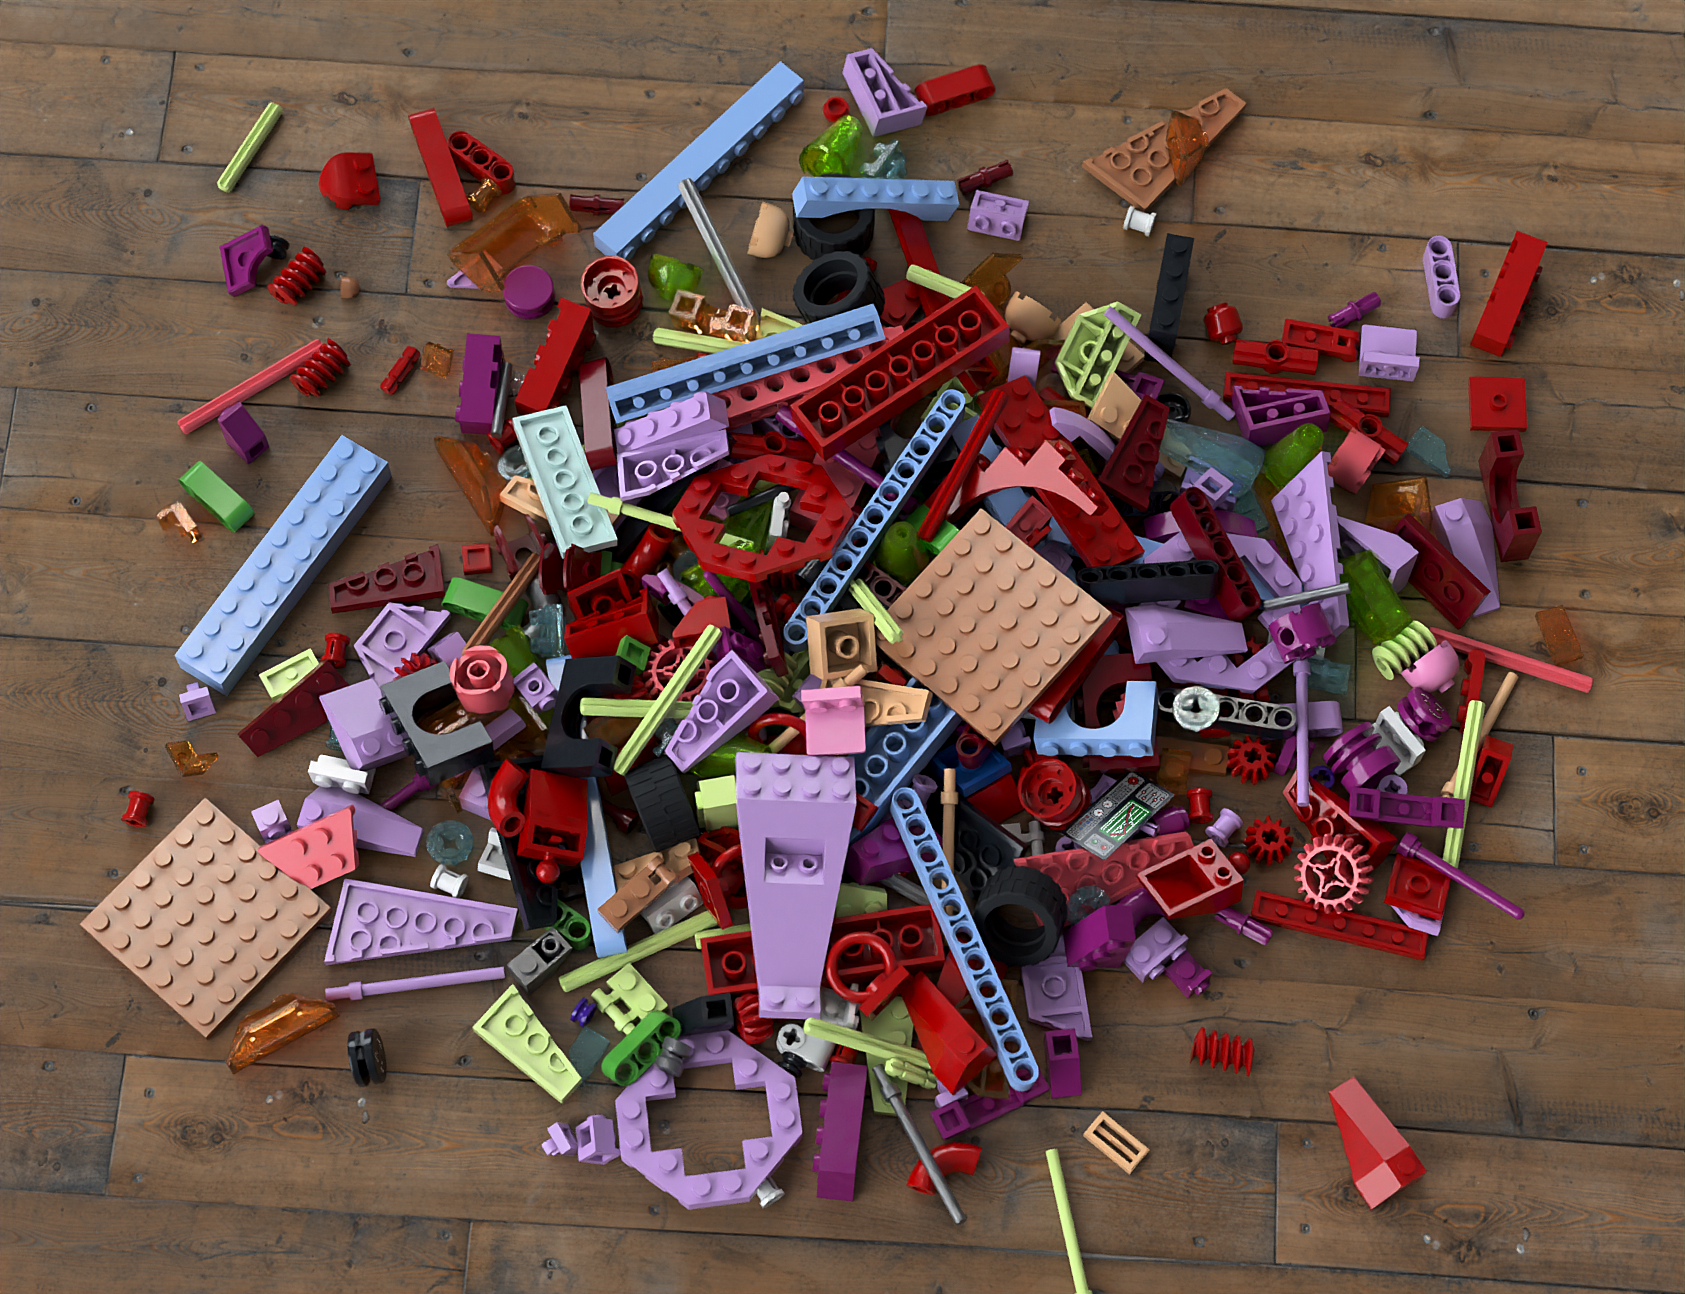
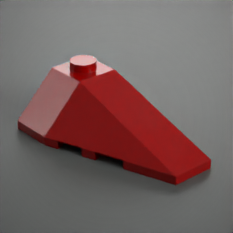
(1330, 815)

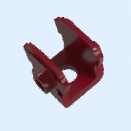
(533, 542)
(567, 573)

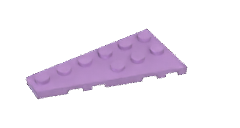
(1313, 534)
(396, 921)

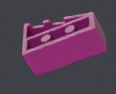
(1271, 415)
(1100, 939)

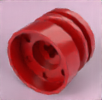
(612, 291)
(1043, 787)

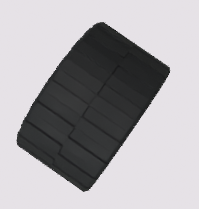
(818, 243)
(831, 276)
(662, 803)
(1024, 888)

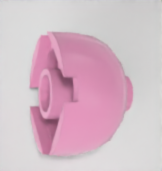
(1434, 669)

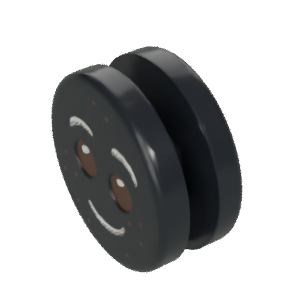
(367, 1057)

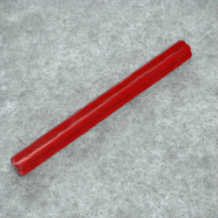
(962, 465)

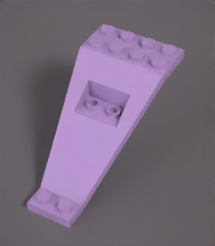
(793, 817)

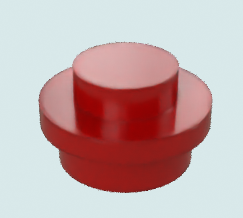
(835, 108)

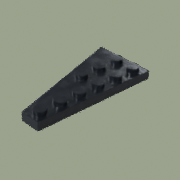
(979, 841)
(534, 898)

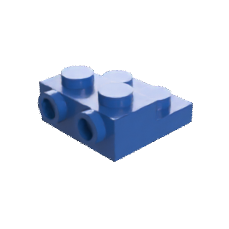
(969, 780)

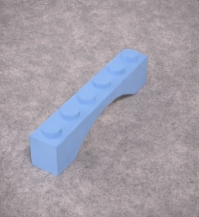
(832, 195)

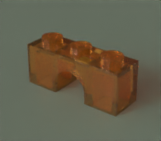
(694, 314)

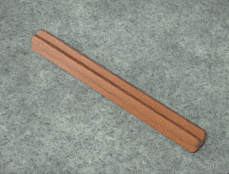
(505, 603)

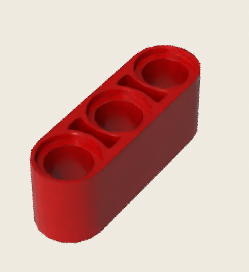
(955, 89)
(477, 152)

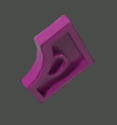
(242, 259)

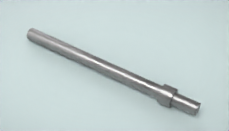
(892, 1094)

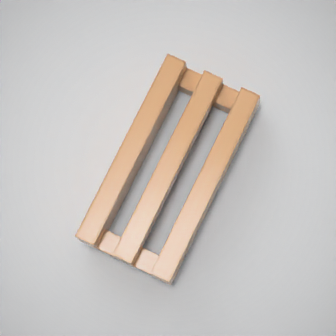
(1136, 1159)

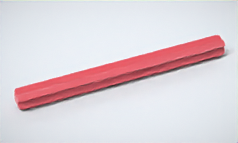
(248, 388)
(1515, 661)

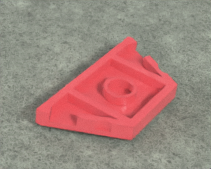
(317, 850)

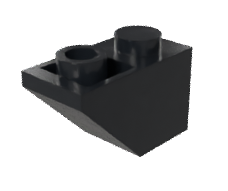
(705, 1015)

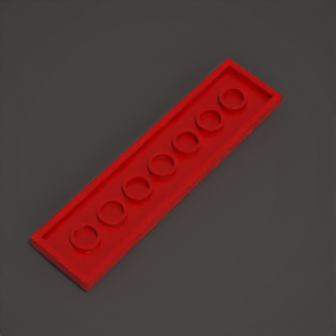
(1028, 424)

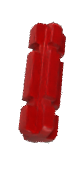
(400, 370)

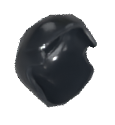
(1179, 406)

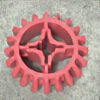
(656, 674)
(1322, 868)

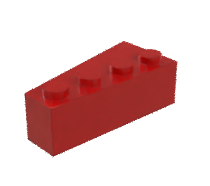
(1509, 294)
(557, 359)

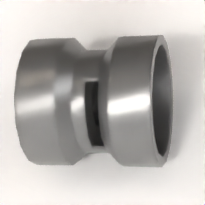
(669, 1060)

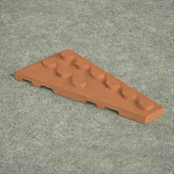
(1142, 165)

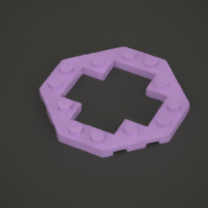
(1218, 670)
(760, 1155)

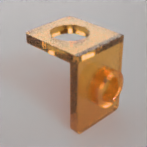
(187, 761)

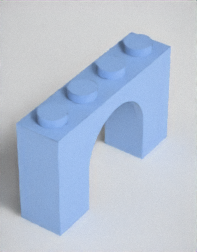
(1128, 736)

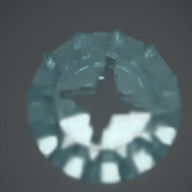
(507, 464)
(1185, 701)
(449, 829)
(1086, 895)

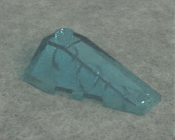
(1207, 448)

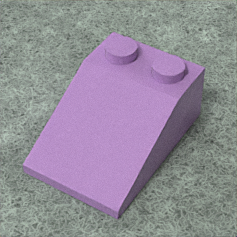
(1390, 550)
(362, 727)

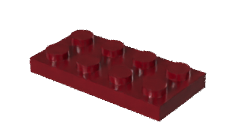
(1441, 575)

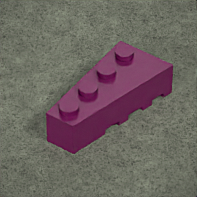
(841, 1131)

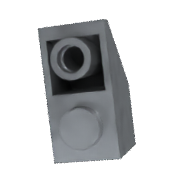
(539, 960)

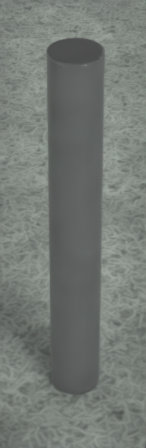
(501, 400)
(1307, 596)

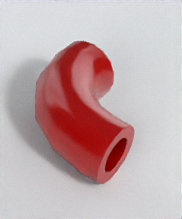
(646, 556)
(503, 799)
(950, 1159)

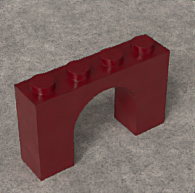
(1513, 527)
(1107, 675)

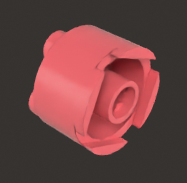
(1354, 461)
(482, 680)

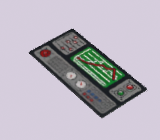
(1117, 814)

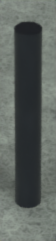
(757, 499)

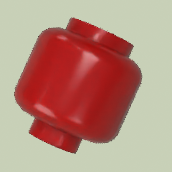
(1223, 323)

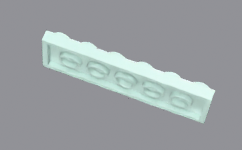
(563, 480)

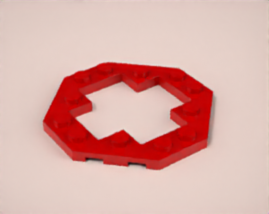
(785, 554)

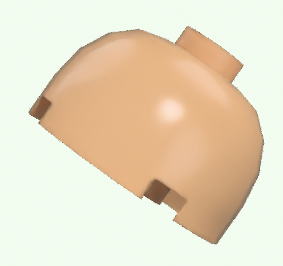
(770, 232)
(1029, 319)

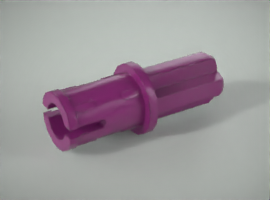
(1355, 310)
(1244, 925)

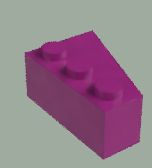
(480, 383)
(882, 854)

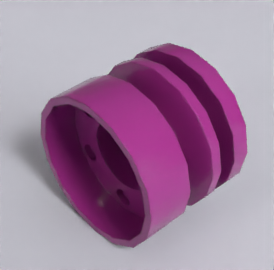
(1357, 754)

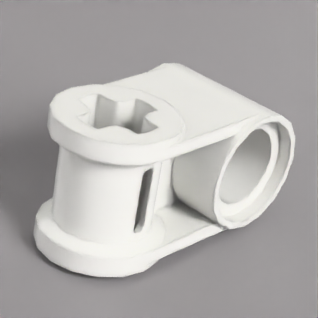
(809, 1048)

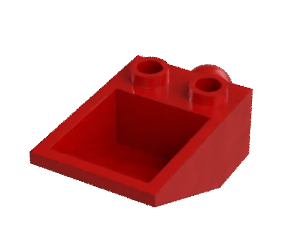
(553, 817)
(1196, 881)

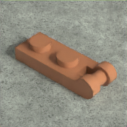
(637, 894)

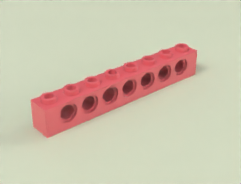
(769, 402)

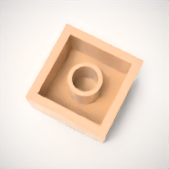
(841, 643)

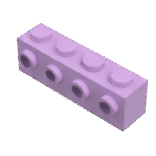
(681, 420)

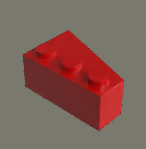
(601, 634)

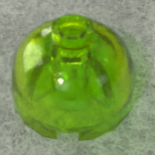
(669, 275)

